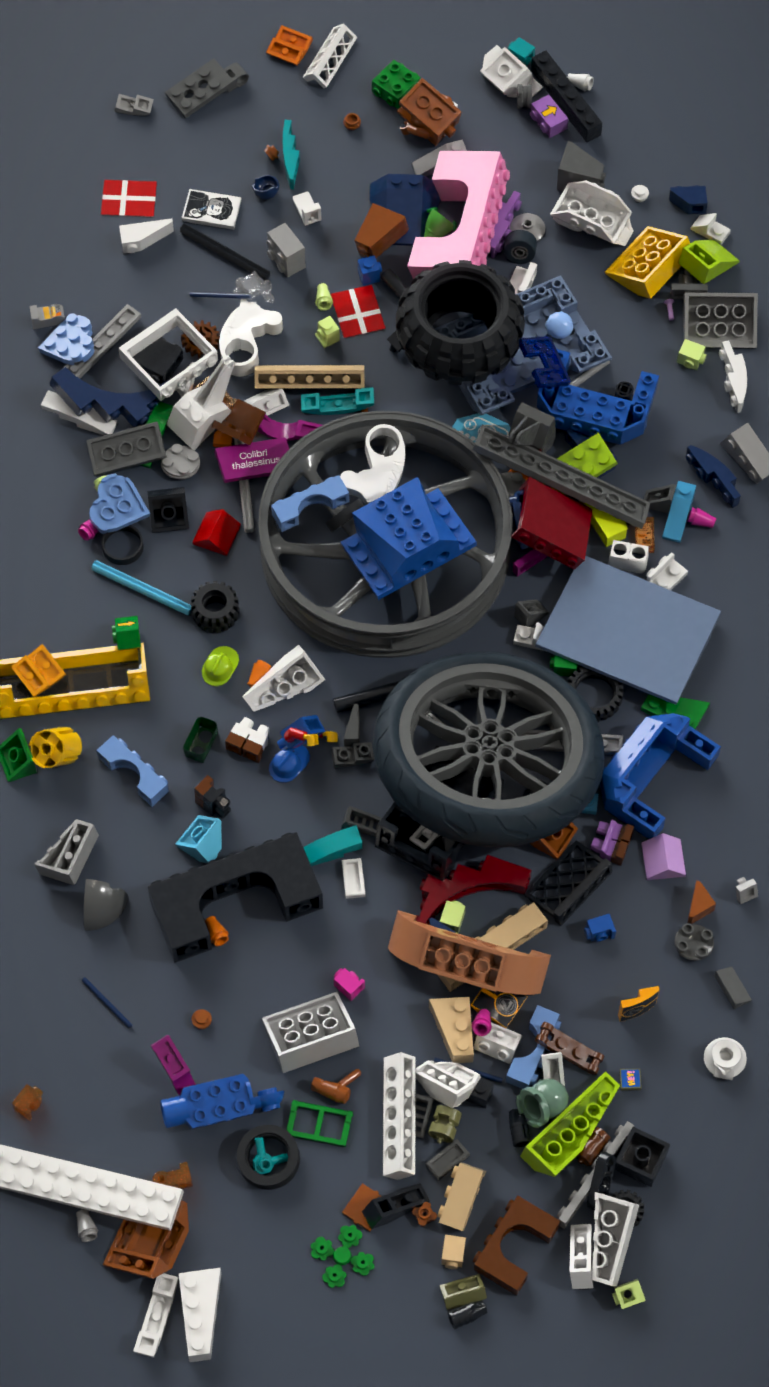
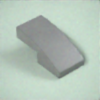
(133, 106)

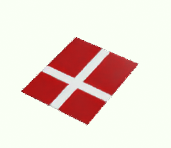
(128, 198)
(357, 311)

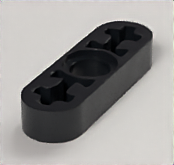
(603, 1170)

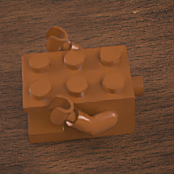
(429, 113)

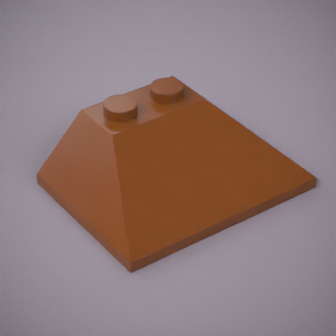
(146, 1248)

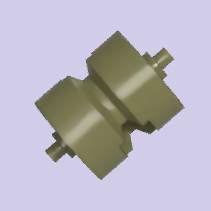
(444, 1126)

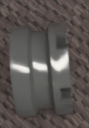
(524, 96)

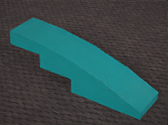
(290, 156)

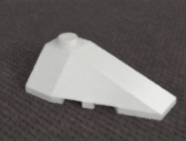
(288, 677)

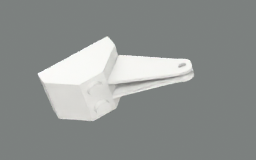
(198, 408)

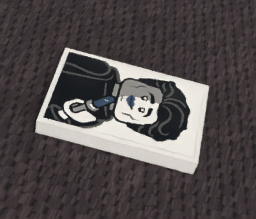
(211, 209)

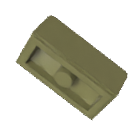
(463, 1291)

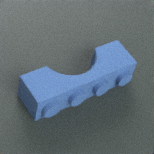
(330, 493)
(117, 755)
(523, 1070)

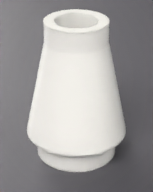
(581, 81)

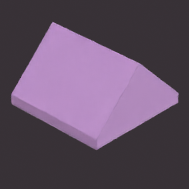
(663, 857)

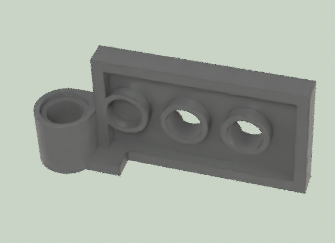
(218, 82)

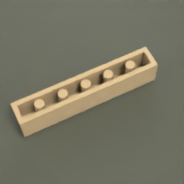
(310, 376)
(510, 934)

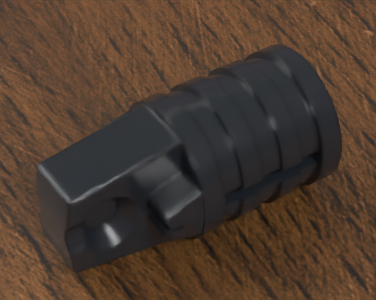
(519, 1129)
(465, 1314)

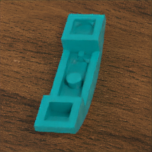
(337, 404)

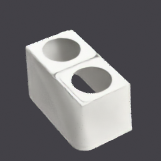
(621, 561)

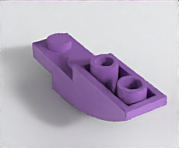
(503, 226)

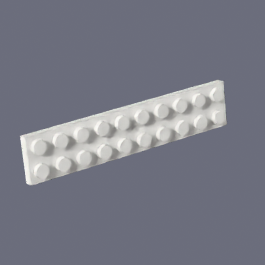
(89, 1188)

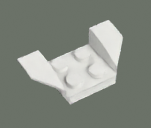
(507, 72)

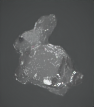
(254, 286)

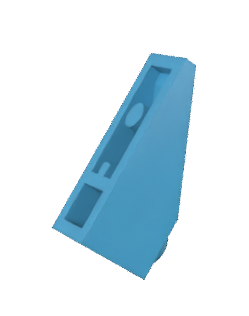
(679, 511)

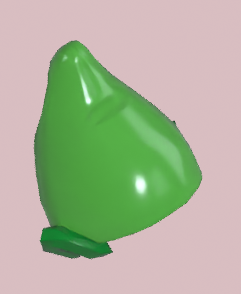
(437, 224)

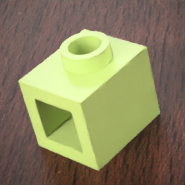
(691, 354)

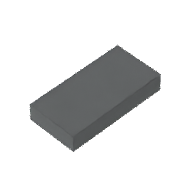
(447, 1159)

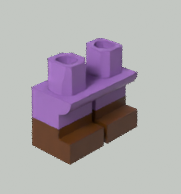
(615, 842)

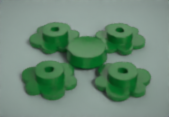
(342, 1256)

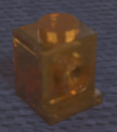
(27, 1101)

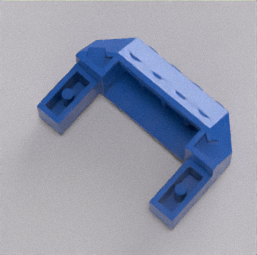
(596, 412)
(642, 759)

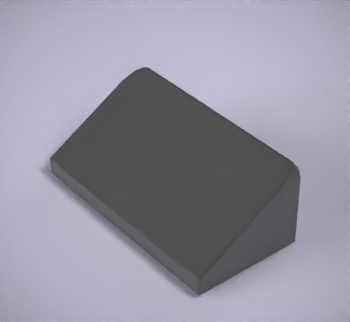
(732, 987)

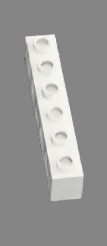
(399, 1116)

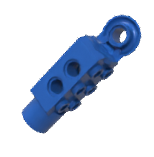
(217, 1102)

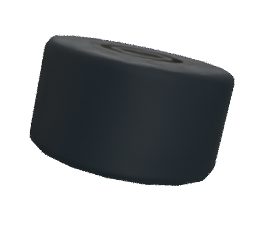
(520, 246)

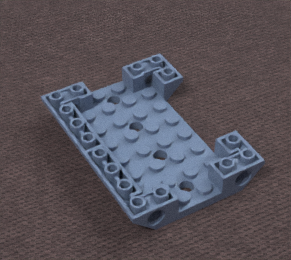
(538, 304)

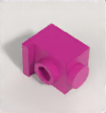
(348, 983)

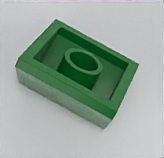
(16, 757)

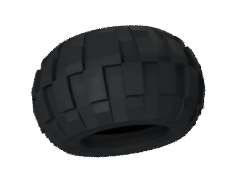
(460, 289)

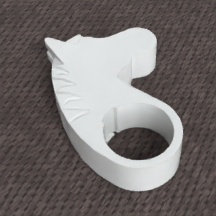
(241, 329)
(383, 472)

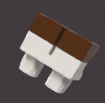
(248, 741)

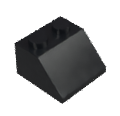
(168, 509)

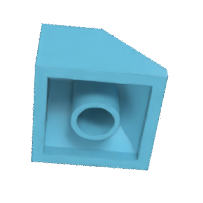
(202, 839)

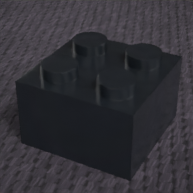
(642, 1156)

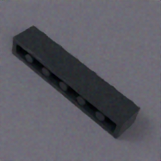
(566, 96)

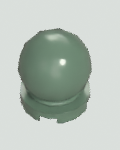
(542, 1101)

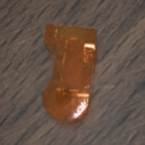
(177, 1178)

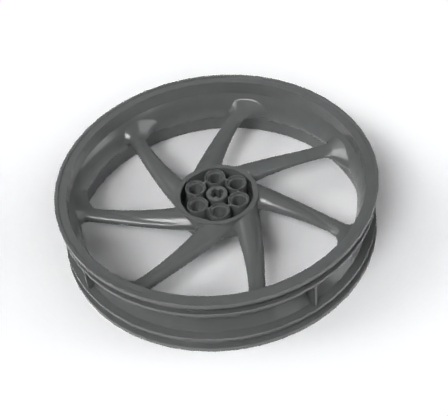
(370, 639)

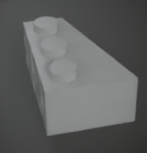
(748, 452)
(69, 854)

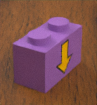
(549, 116)

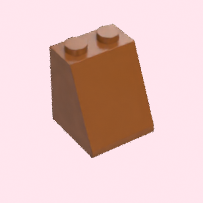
(380, 231)

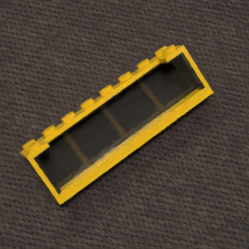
(92, 680)

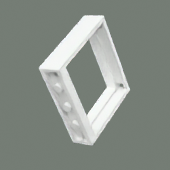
(152, 334)

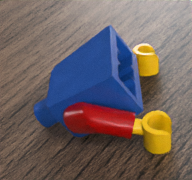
(304, 731)

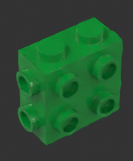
(394, 83)

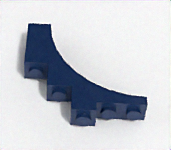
(109, 405)

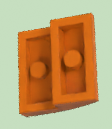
(289, 45)

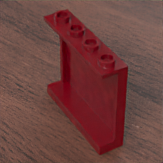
(553, 523)

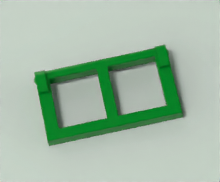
(322, 1109)

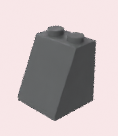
(579, 166)

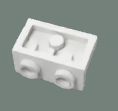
(667, 573)
(499, 1043)

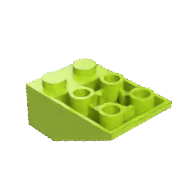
(706, 259)

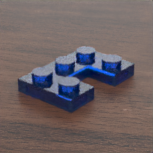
(554, 372)

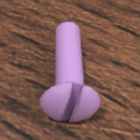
(669, 302)

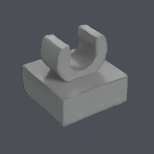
(746, 890)

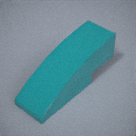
(333, 846)

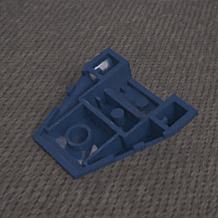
(409, 197)

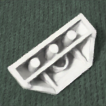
(447, 1081)

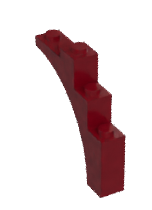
(491, 875)

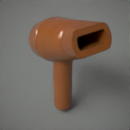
(335, 1091)

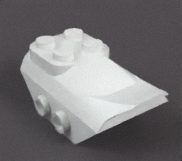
(595, 211)

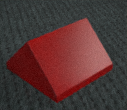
(217, 532)

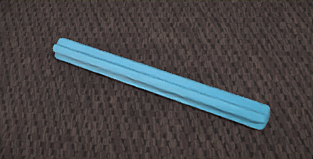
(141, 587)

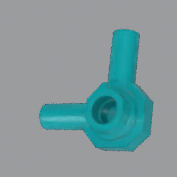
(263, 1162)

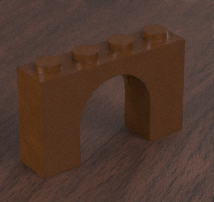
(519, 1216)

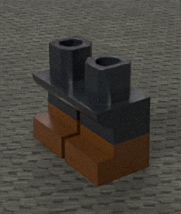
(210, 799)

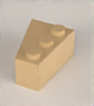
(455, 1026)
(461, 1196)

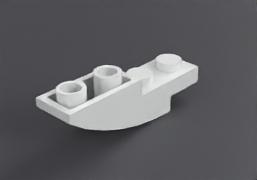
(736, 375)

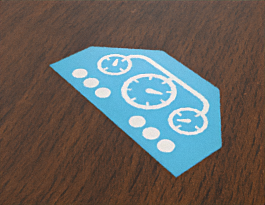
(471, 425)

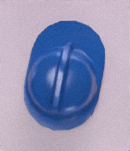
(289, 763)

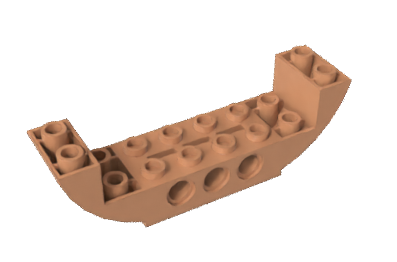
(467, 958)

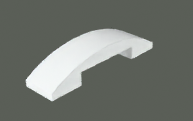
(156, 1315)

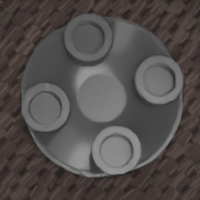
(694, 942)

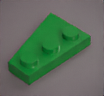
(686, 707)

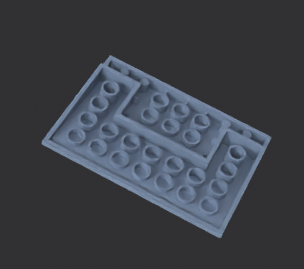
(629, 629)

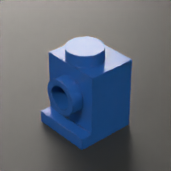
(600, 928)

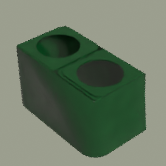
(206, 725)

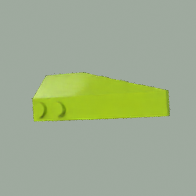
(571, 1129)

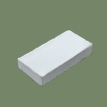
(353, 878)

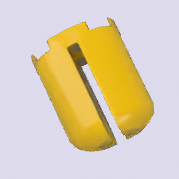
(55, 747)

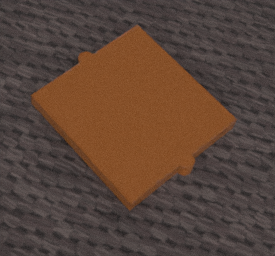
(358, 1203)

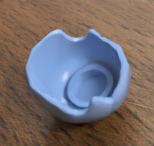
(559, 325)

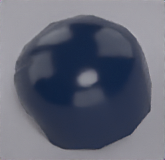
(266, 187)

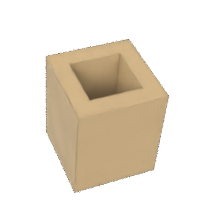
(453, 1251)

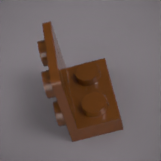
(242, 422)

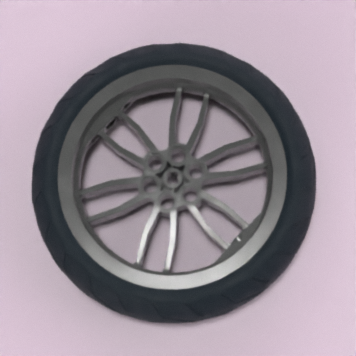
(488, 749)

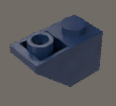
(689, 199)

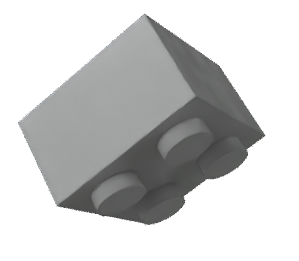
(286, 250)

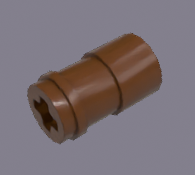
(593, 1147)

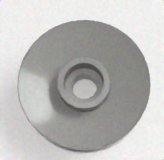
(536, 224)

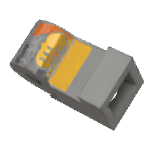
(46, 316)

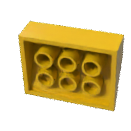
(648, 261)

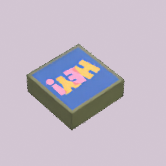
(630, 1079)

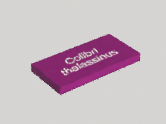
(250, 461)

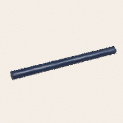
(220, 295)
(106, 1002)
(482, 1074)

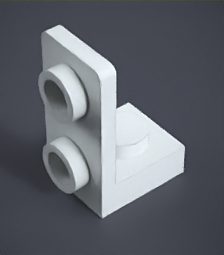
(307, 209)

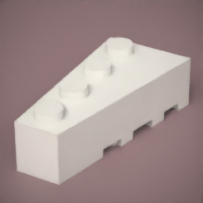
(611, 1237)
(199, 1305)

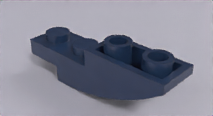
(713, 470)

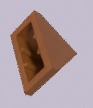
(701, 904)

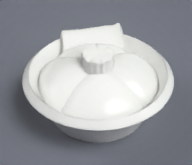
(725, 1058)

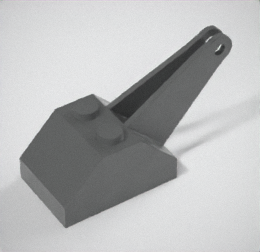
(533, 428)

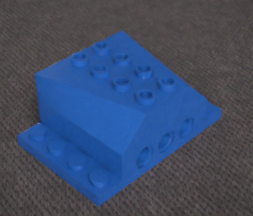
(405, 537)

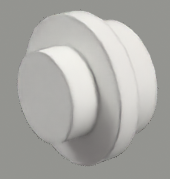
(639, 193)

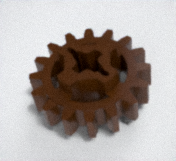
(208, 332)

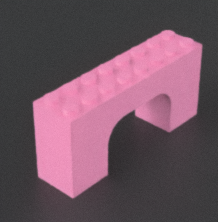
(480, 182)

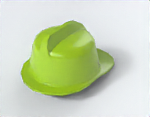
(220, 666)

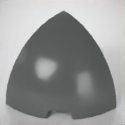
(102, 904)

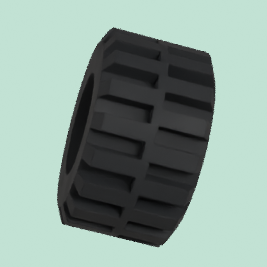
(215, 593)

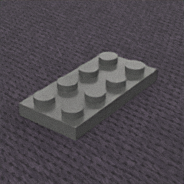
(126, 449)

